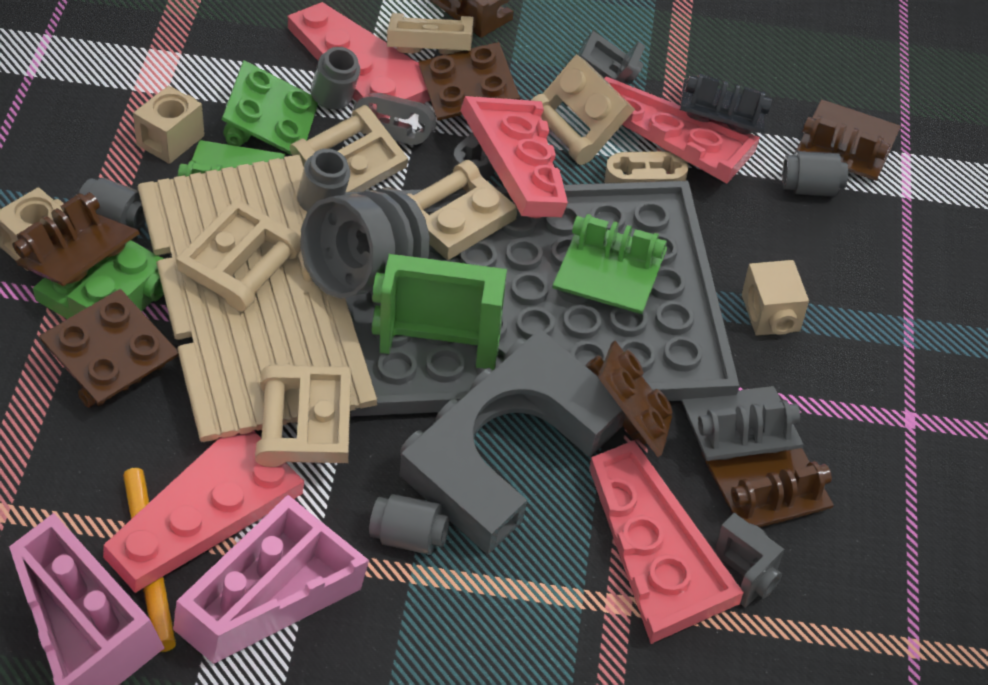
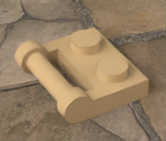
(417, 33)
(591, 101)
(369, 158)
(468, 217)
(228, 244)
(321, 415)

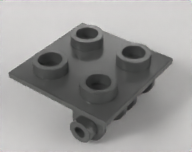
(743, 423)

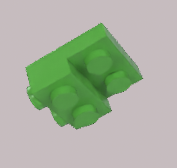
(131, 270)

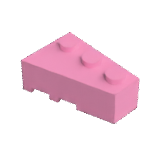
(268, 582)
(81, 612)

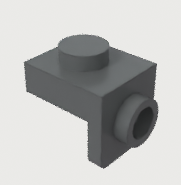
(610, 60)
(752, 555)

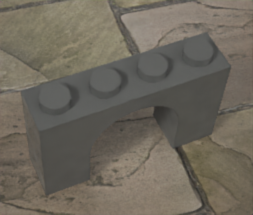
(532, 380)

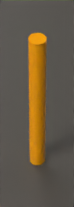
(155, 592)

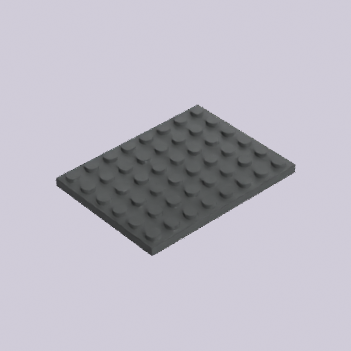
(675, 338)

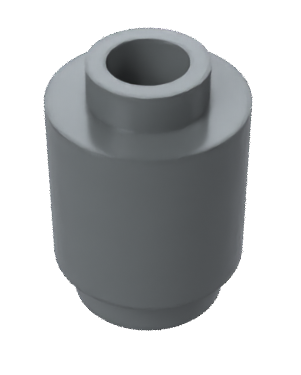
(335, 78)
(814, 173)
(323, 177)
(116, 201)
(409, 524)

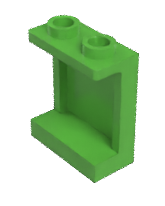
(440, 303)

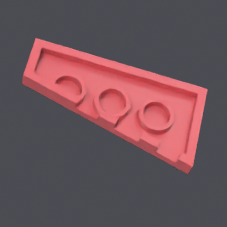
(381, 67)
(703, 144)
(519, 152)
(199, 510)
(662, 551)

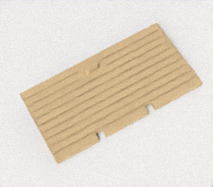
(283, 326)

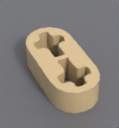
(645, 167)

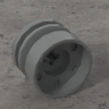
(353, 234)

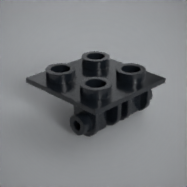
(706, 101)

